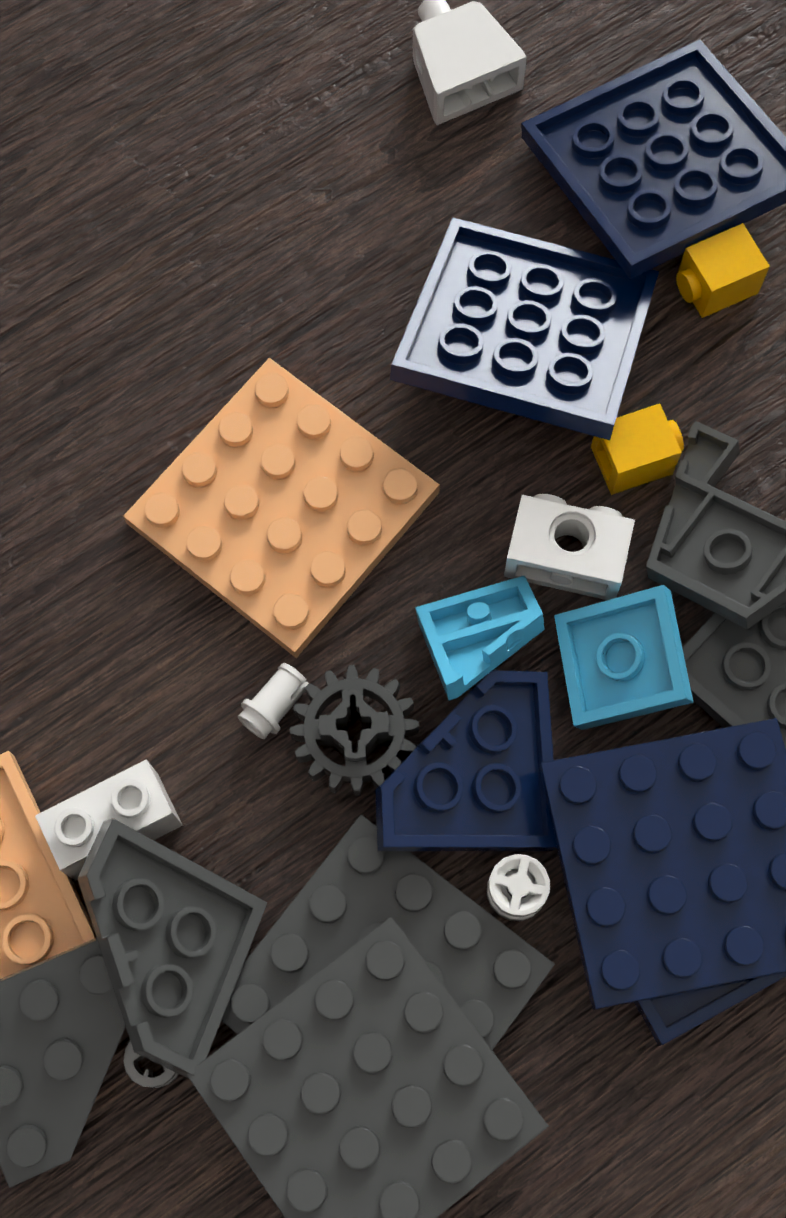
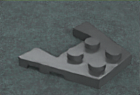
(716, 544)

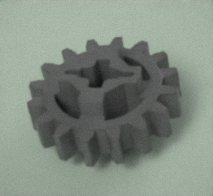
(332, 729)

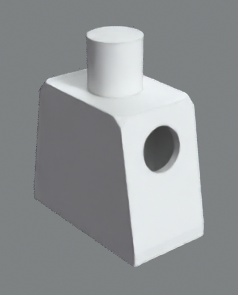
(464, 58)

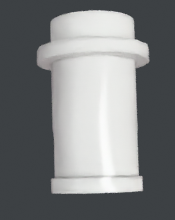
(273, 701)

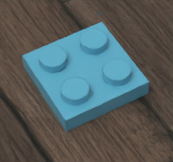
(623, 658)

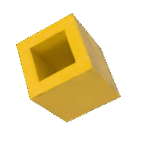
(721, 270)
(640, 449)

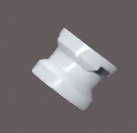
(522, 878)

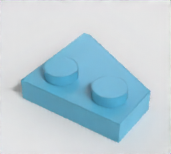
(478, 631)

